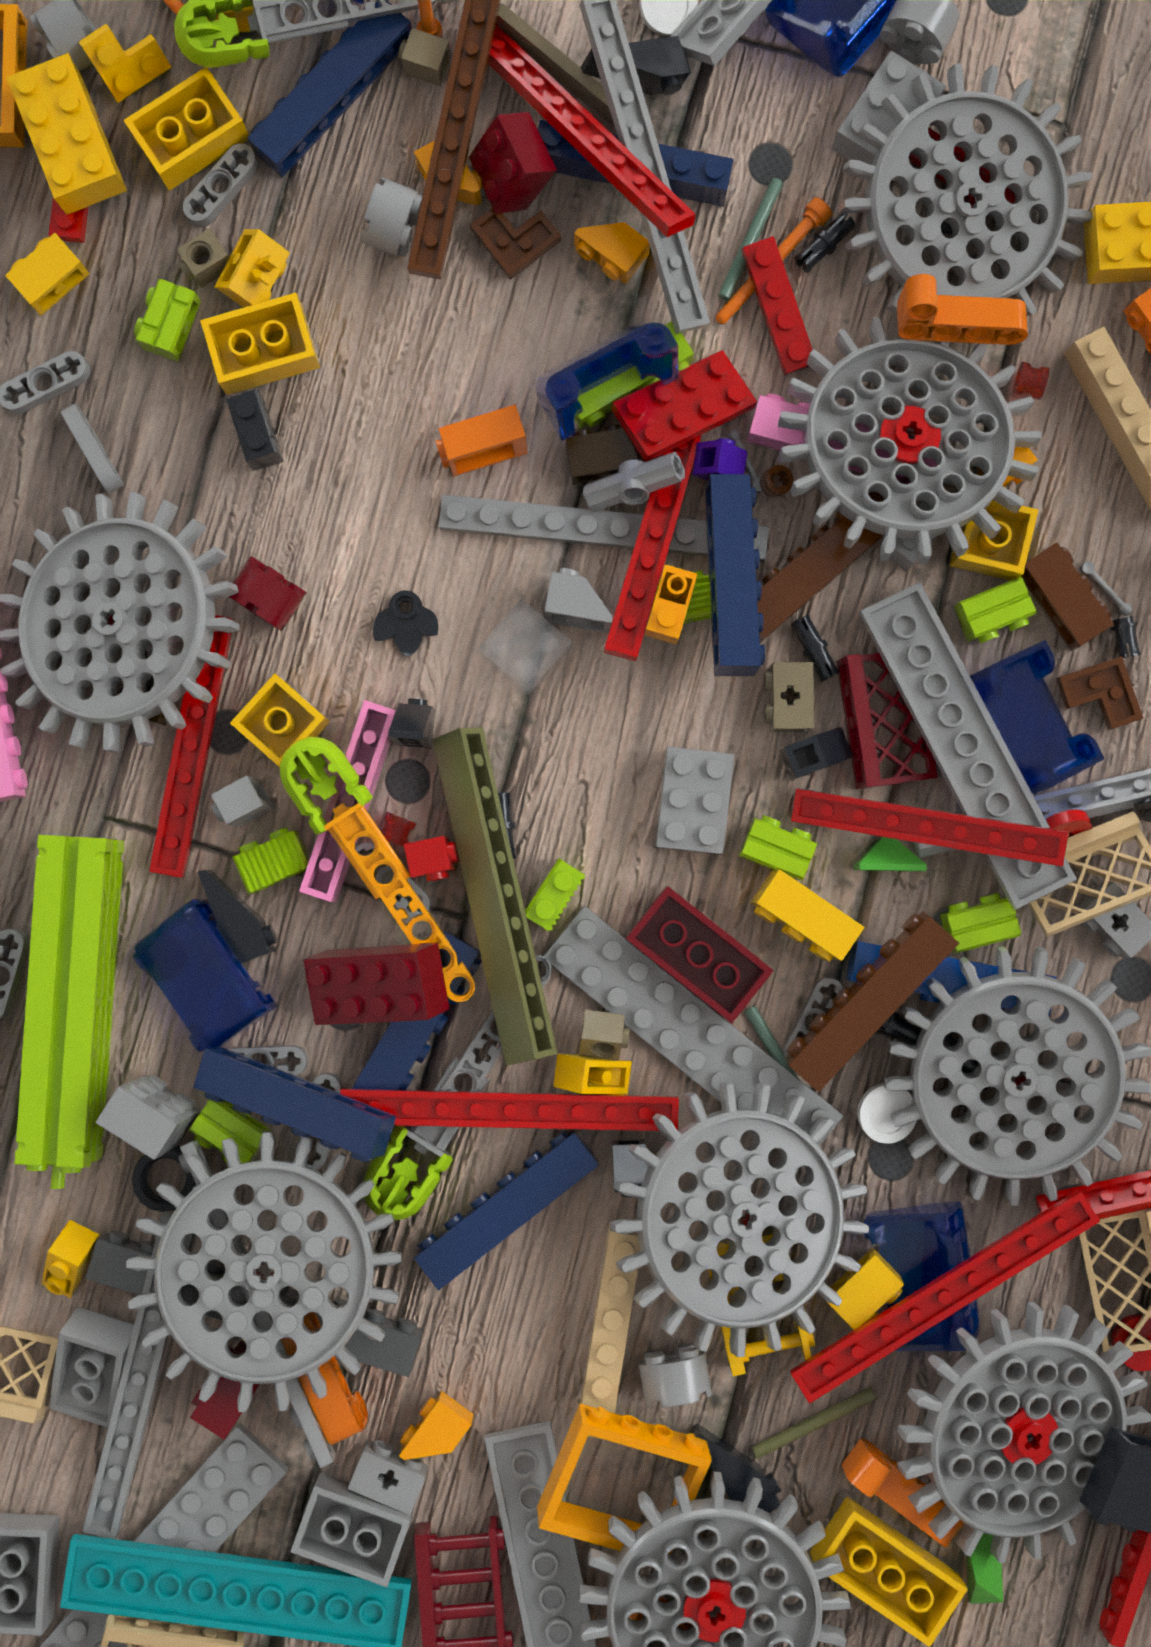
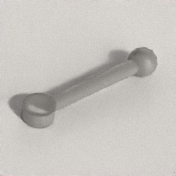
(734, 435)
(1088, 568)

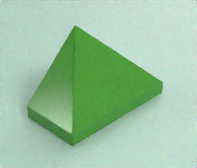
(889, 855)
(984, 1574)

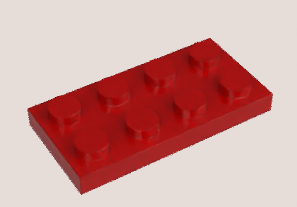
(693, 404)

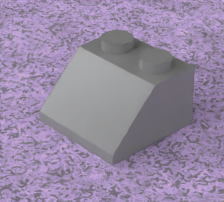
(575, 603)

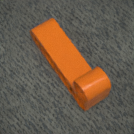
(959, 319)
(340, 1411)
(878, 1474)

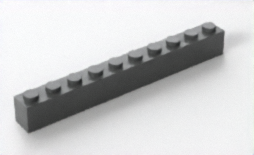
(393, 1354)

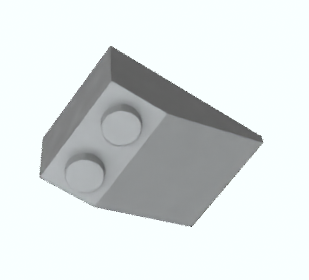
(89, 1365)

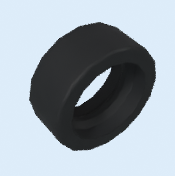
(144, 1192)

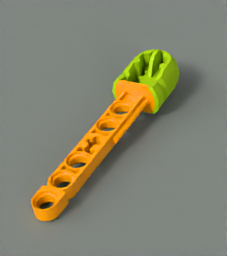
(349, 825)

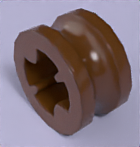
(767, 484)

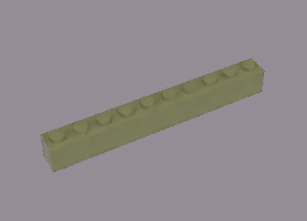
(494, 896)

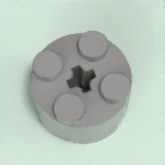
(64, 27)
(920, 29)
(390, 217)
(674, 1377)

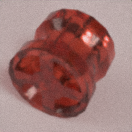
(1031, 380)
(397, 829)

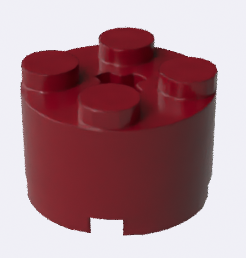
(267, 593)

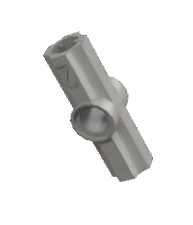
(634, 482)

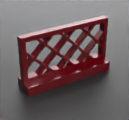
(861, 730)

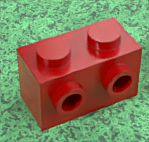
(431, 858)

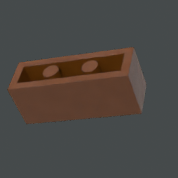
(1066, 596)

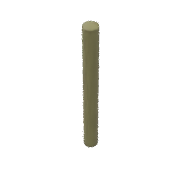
(814, 1422)

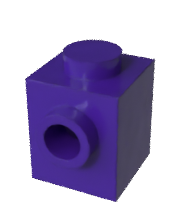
(719, 458)

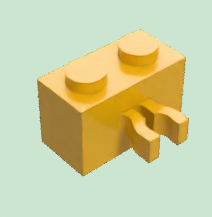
(252, 268)

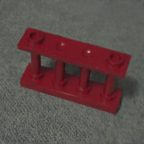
(431, 1579)

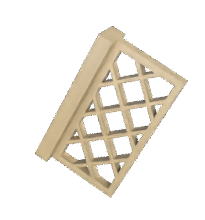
(1084, 846)
(1144, 1220)
(16, 1404)
(154, 1633)

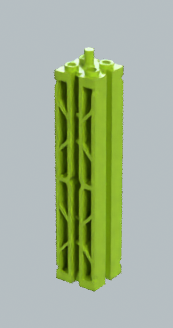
(69, 1004)

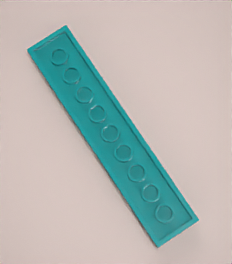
(233, 1592)

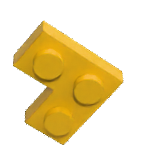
(123, 70)

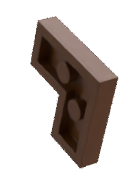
(511, 247)
(1107, 684)

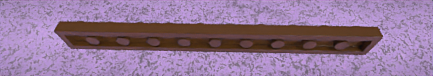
(453, 138)

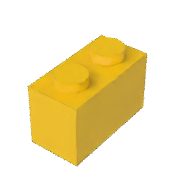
(47, 273)
(866, 1290)

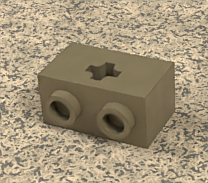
(799, 681)

